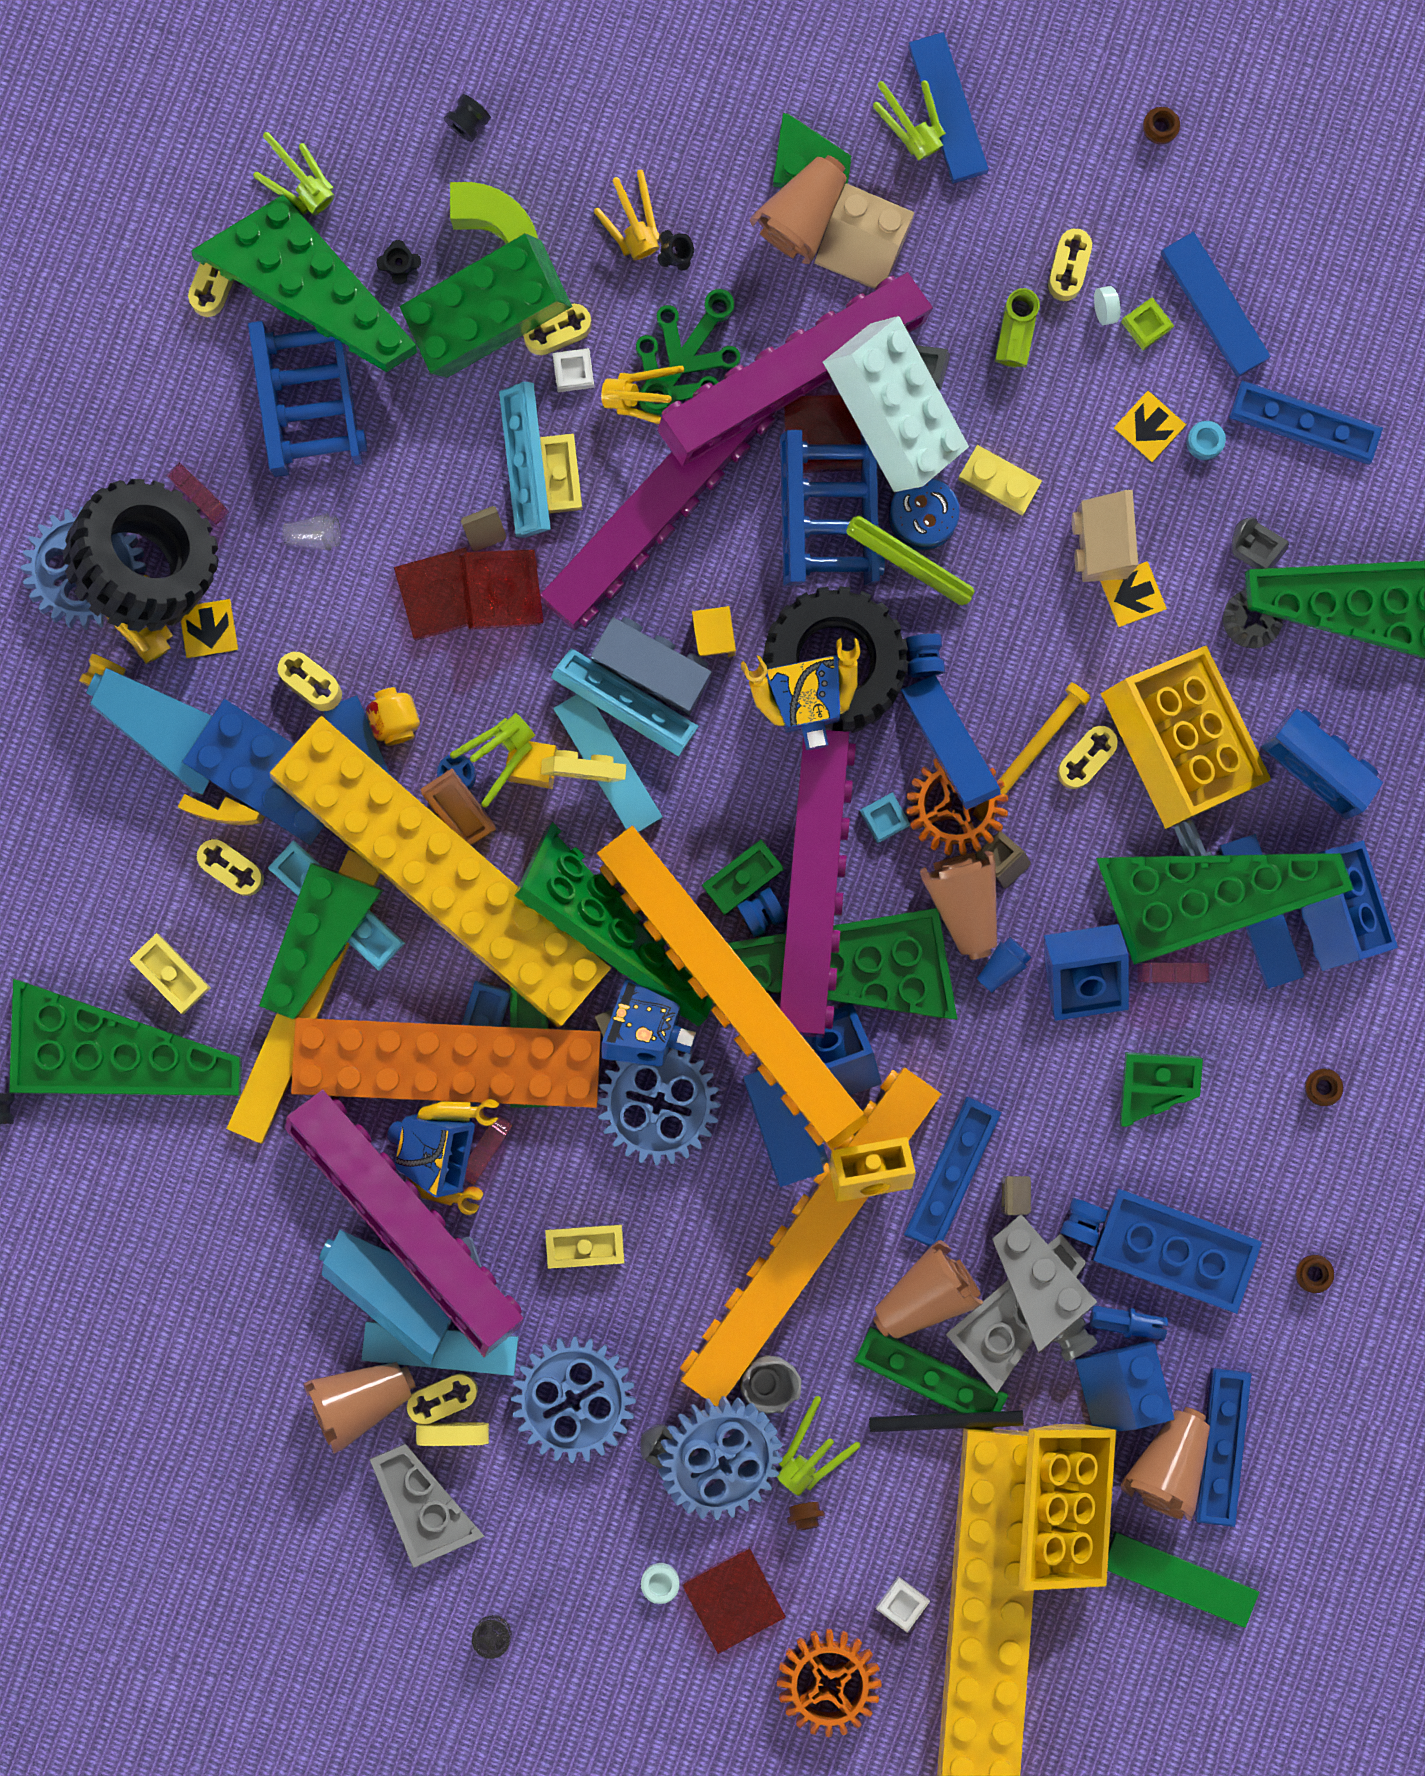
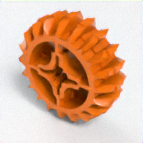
(941, 813)
(843, 1671)

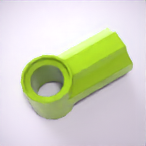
(1017, 331)

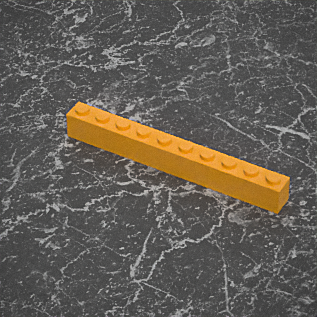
(732, 988)
(798, 1248)

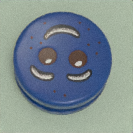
(924, 515)

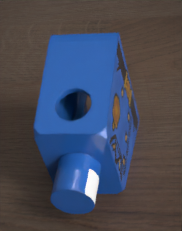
(644, 1028)

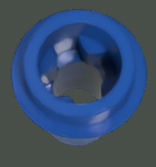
(1004, 964)

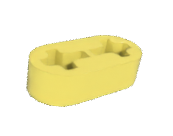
(1062, 263)
(200, 285)
(561, 337)
(304, 687)
(1080, 751)
(235, 860)
(438, 1389)
(452, 1434)

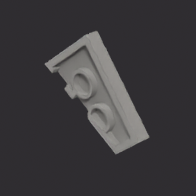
(1041, 1282)
(420, 1507)

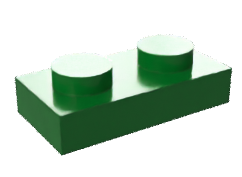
(742, 877)

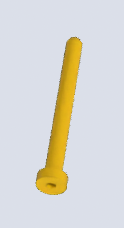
(1075, 696)

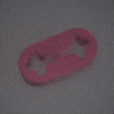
(198, 493)
(1174, 973)
(487, 1149)

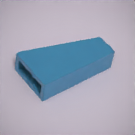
(152, 721)
(386, 1293)

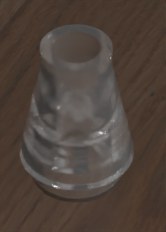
(315, 532)

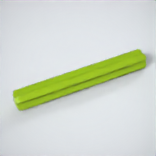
(910, 560)

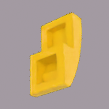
(228, 813)

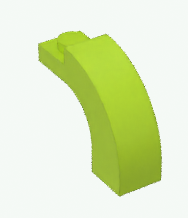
(488, 209)

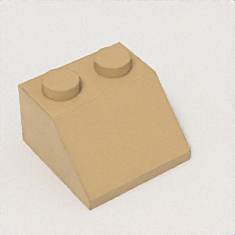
(864, 236)
(1106, 537)

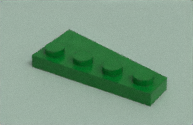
(319, 928)

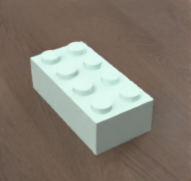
(896, 404)

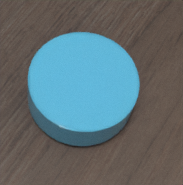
(1206, 440)

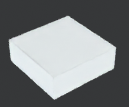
(573, 370)
(902, 1604)

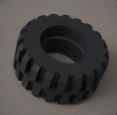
(162, 519)
(867, 621)

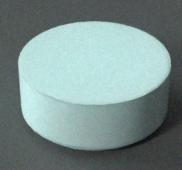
(1107, 305)
(660, 1583)

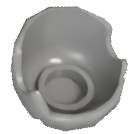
(770, 1384)

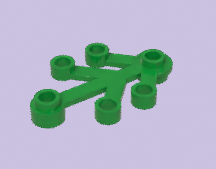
(686, 355)

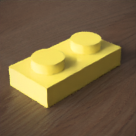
(561, 473)
(999, 480)
(597, 769)
(169, 973)
(584, 1246)

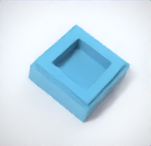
(884, 818)

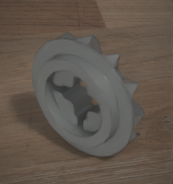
(1254, 636)

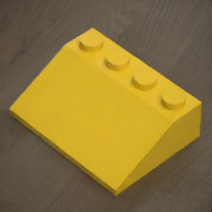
(1185, 736)
(1067, 1507)

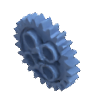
(44, 578)
(648, 1137)
(591, 1429)
(733, 1484)

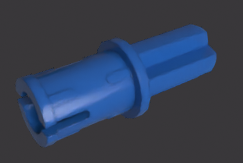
(1128, 1322)

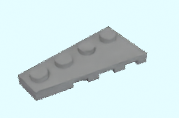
(997, 1332)

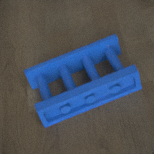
(276, 416)
(798, 527)

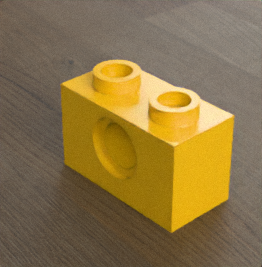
(872, 1169)

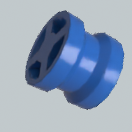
(458, 765)

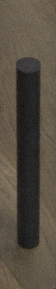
(946, 1421)

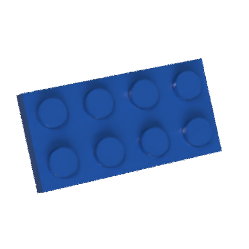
(238, 757)
(1176, 1250)

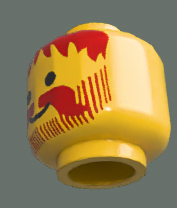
(392, 716)

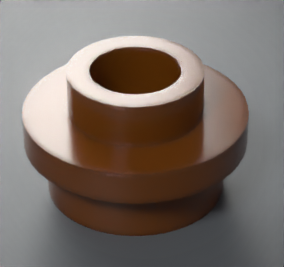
(1164, 115)
(1335, 1087)
(1326, 1274)
(805, 1516)

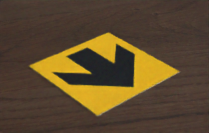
(1150, 426)
(1134, 597)
(209, 629)

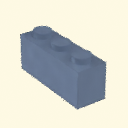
(652, 664)

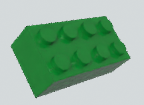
(485, 306)

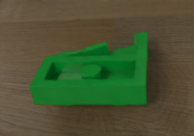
(799, 147)
(1156, 1083)

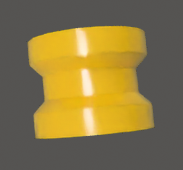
(98, 665)

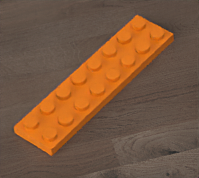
(446, 1062)

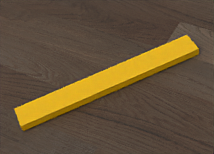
(275, 1061)

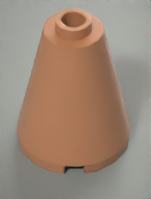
(801, 210)
(966, 900)
(927, 1294)
(357, 1400)
(1172, 1466)

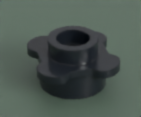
(683, 246)
(396, 251)

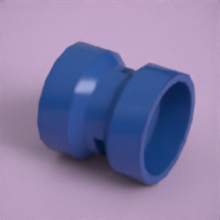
(925, 655)
(754, 917)
(1088, 1214)

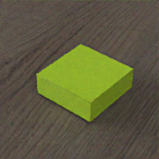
(1147, 323)

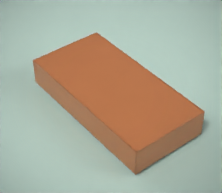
(458, 807)

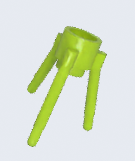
(919, 140)
(313, 193)
(512, 735)
(799, 1472)

